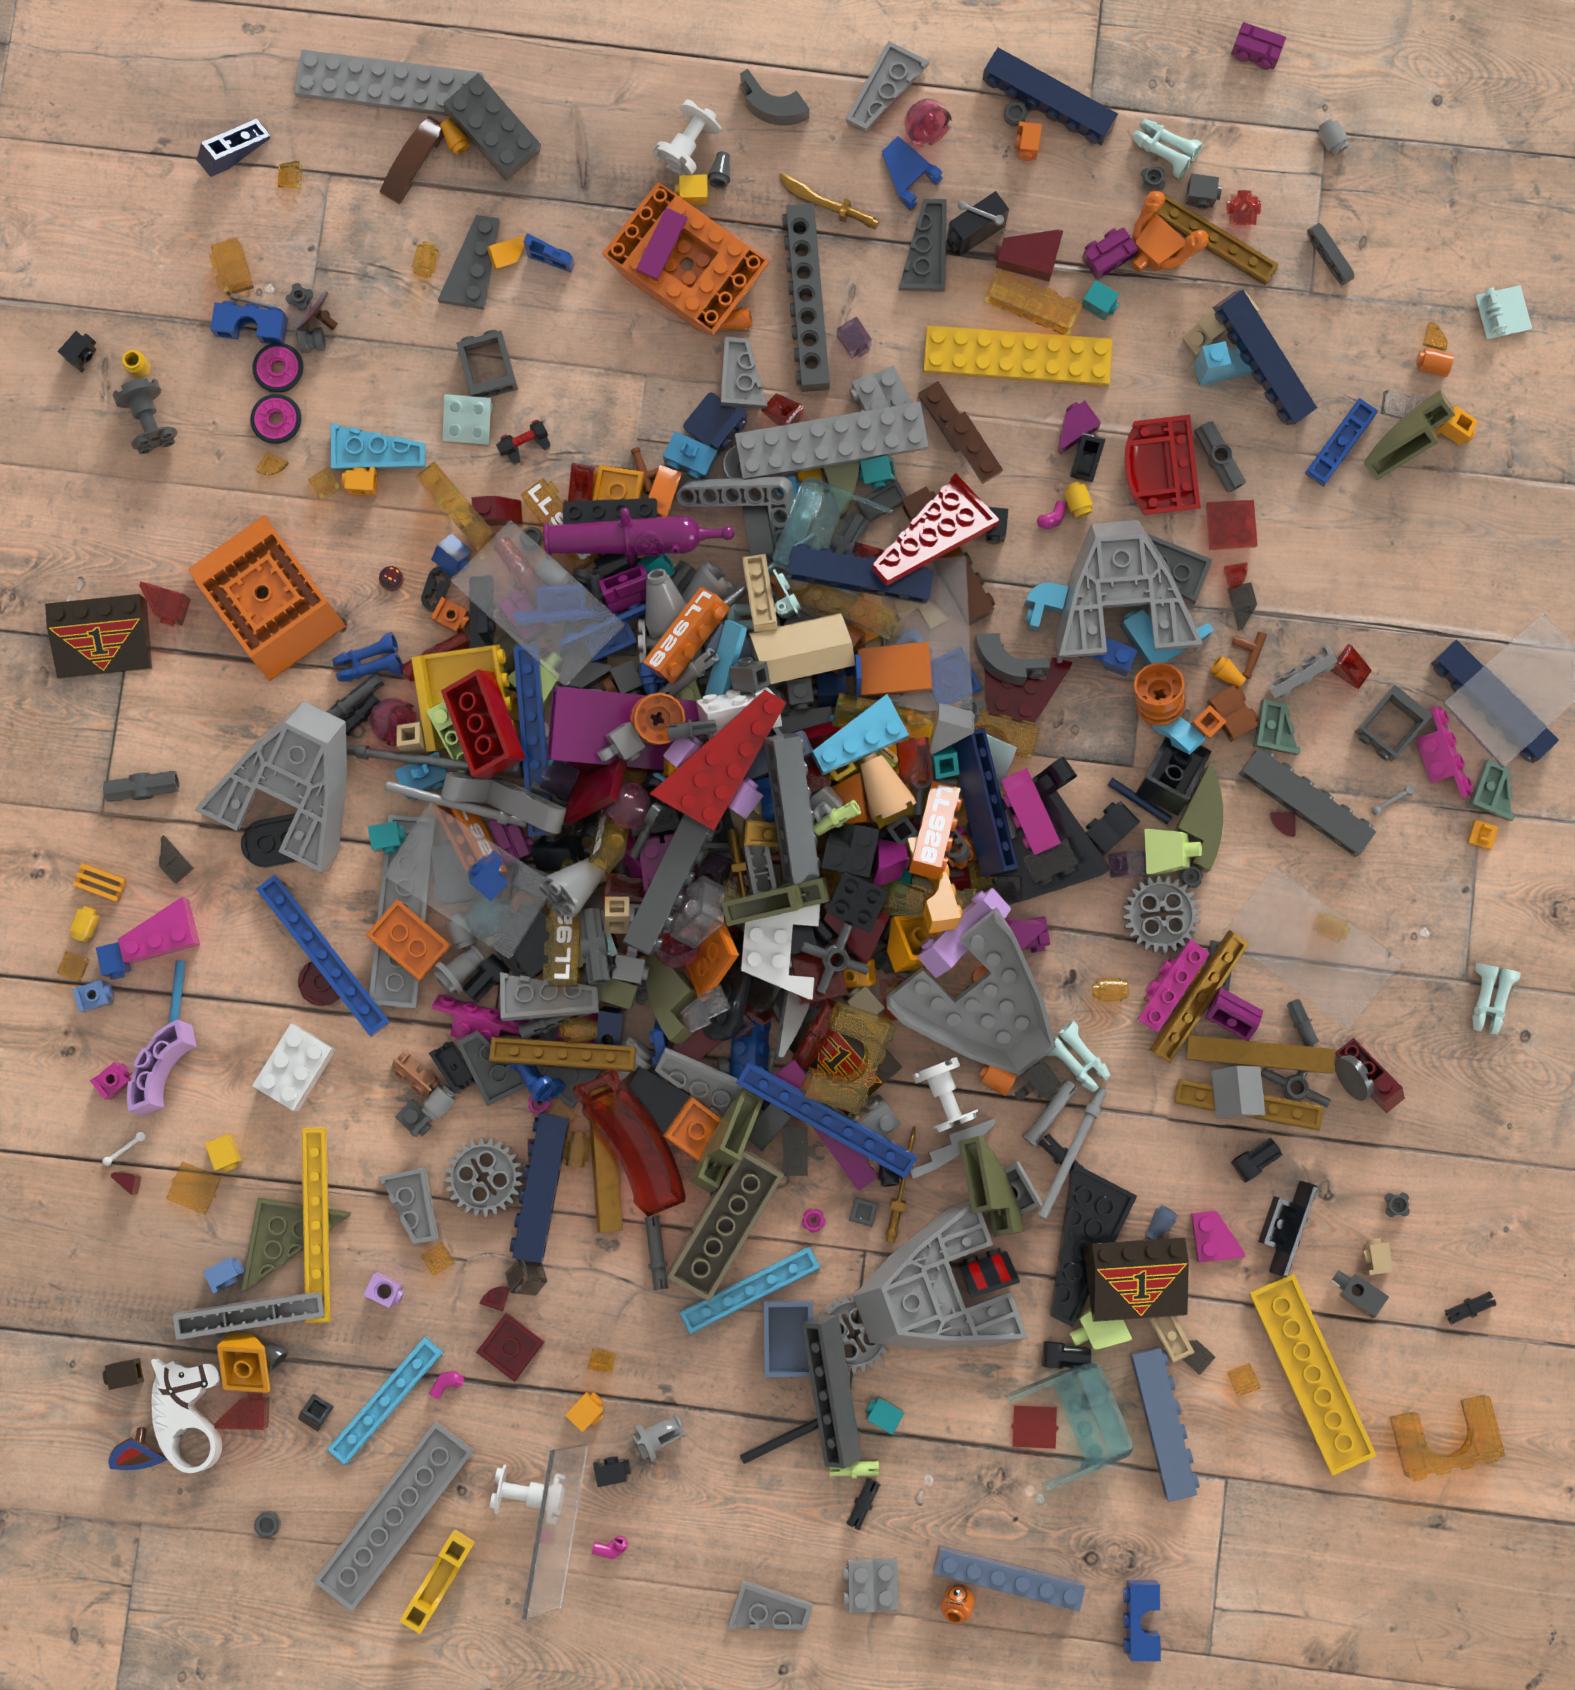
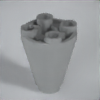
(711, 579)
(662, 603)
(571, 887)

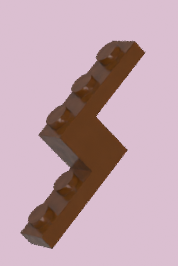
(960, 432)

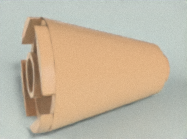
(883, 787)

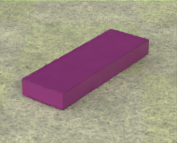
(661, 244)

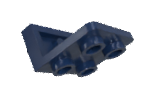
(714, 423)

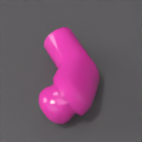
(1052, 519)
(444, 1381)
(612, 1549)

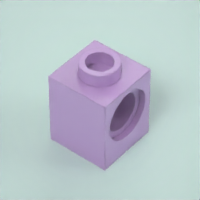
(373, 1290)

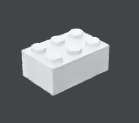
(726, 707)
(294, 1067)

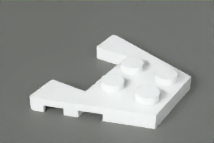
(769, 949)

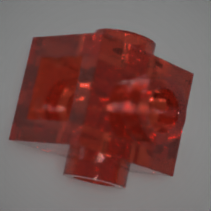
(1248, 215)

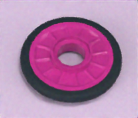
(277, 381)
(265, 409)

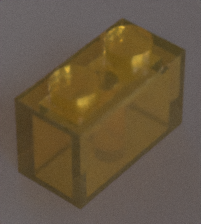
(231, 266)

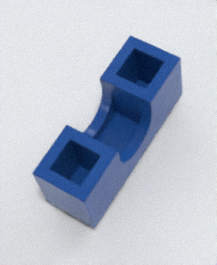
(230, 318)
(1118, 657)
(1140, 1598)

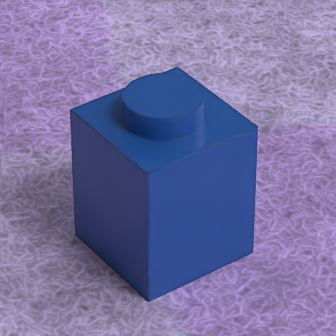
(451, 555)
(111, 961)

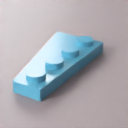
(364, 449)
(865, 735)

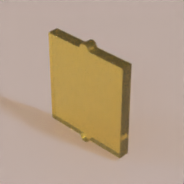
(193, 1188)

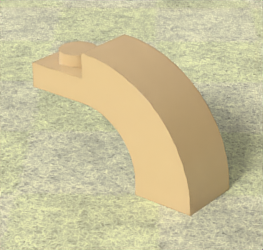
(1207, 331)

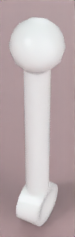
(140, 1136)

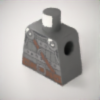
(1370, 1299)

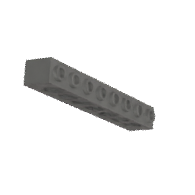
(804, 217)

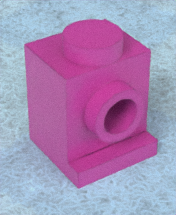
(103, 1086)

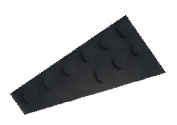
(1092, 1215)

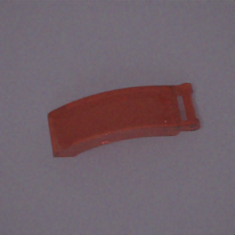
(635, 1141)

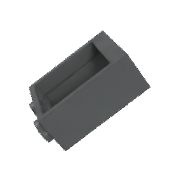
(491, 387)
(1405, 704)

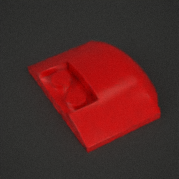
(1162, 465)

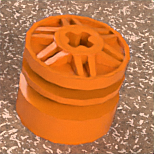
(1159, 694)
(670, 713)

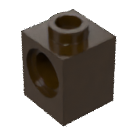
(123, 1374)

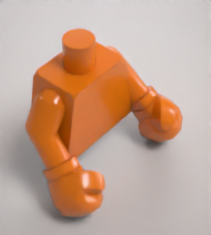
(1158, 242)

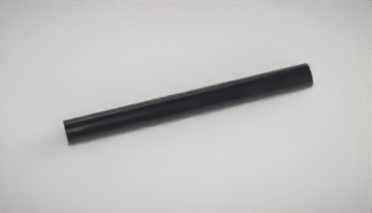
(779, 1441)

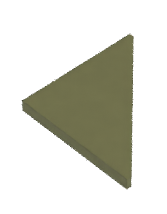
(277, 1237)

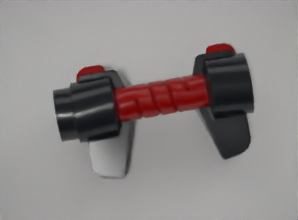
(509, 445)

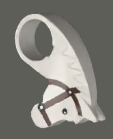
(174, 1409)

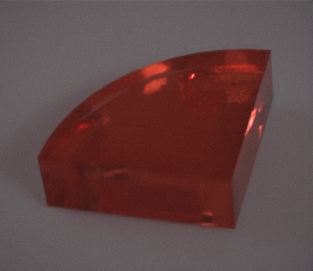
(1236, 574)

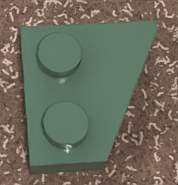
(1275, 728)
(1493, 790)

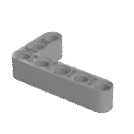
(746, 497)
(506, 797)

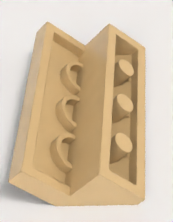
(804, 648)

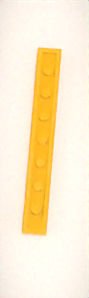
(316, 1216)

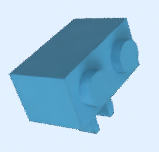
(690, 456)
(422, 776)

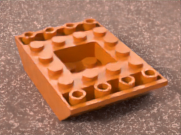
(721, 262)
(286, 622)

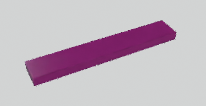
(851, 1161)

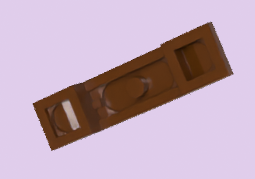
(411, 159)

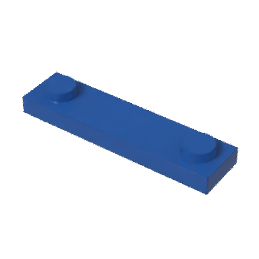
(1341, 442)

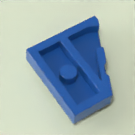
(547, 254)
(659, 1040)

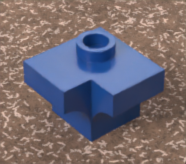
(486, 875)

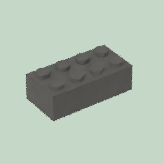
(492, 126)

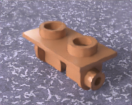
(421, 1082)

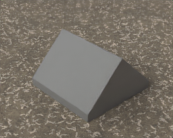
(950, 726)
(1238, 1092)
(1022, 1187)

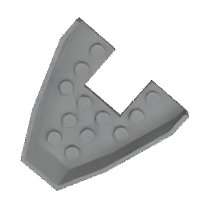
(1121, 570)
(302, 765)
(992, 1021)
(916, 1297)

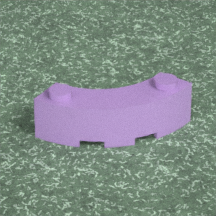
(746, 795)
(945, 948)
(154, 1064)

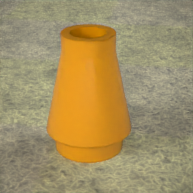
(455, 138)
(1227, 672)

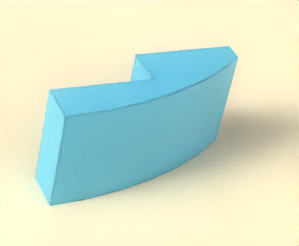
(1182, 735)

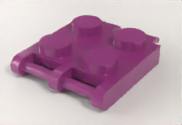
(652, 856)

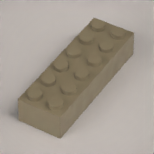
(724, 1225)

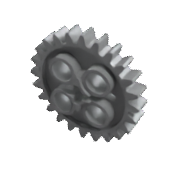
(1163, 935)
(465, 1190)
(872, 1351)

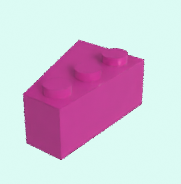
(1029, 812)
(161, 934)

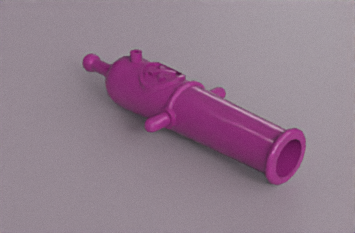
(630, 536)

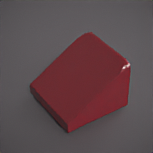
(959, 877)
(128, 1181)

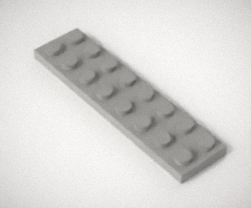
(378, 82)
(831, 441)
(390, 981)
(394, 1516)

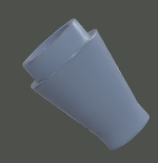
(1161, 1222)

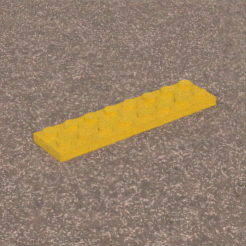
(1018, 355)
(1312, 1374)

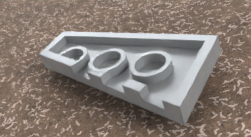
(888, 80)
(534, 998)
(700, 1080)

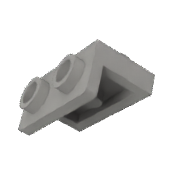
(876, 1116)

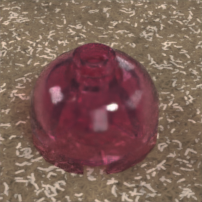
(926, 122)
(387, 716)
(631, 805)
(676, 954)

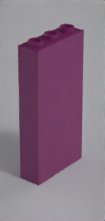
(585, 716)

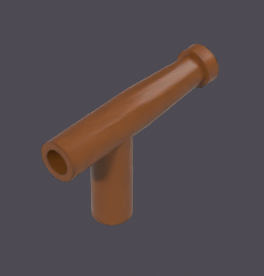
(649, 475)
(1255, 648)

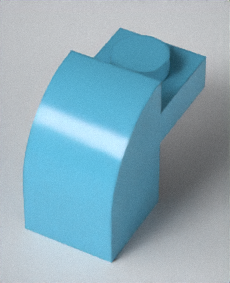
(1044, 597)

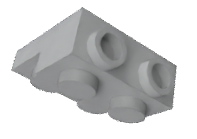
(879, 390)
(871, 1585)

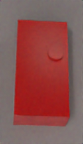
(482, 724)

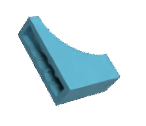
(1219, 363)
(1139, 632)

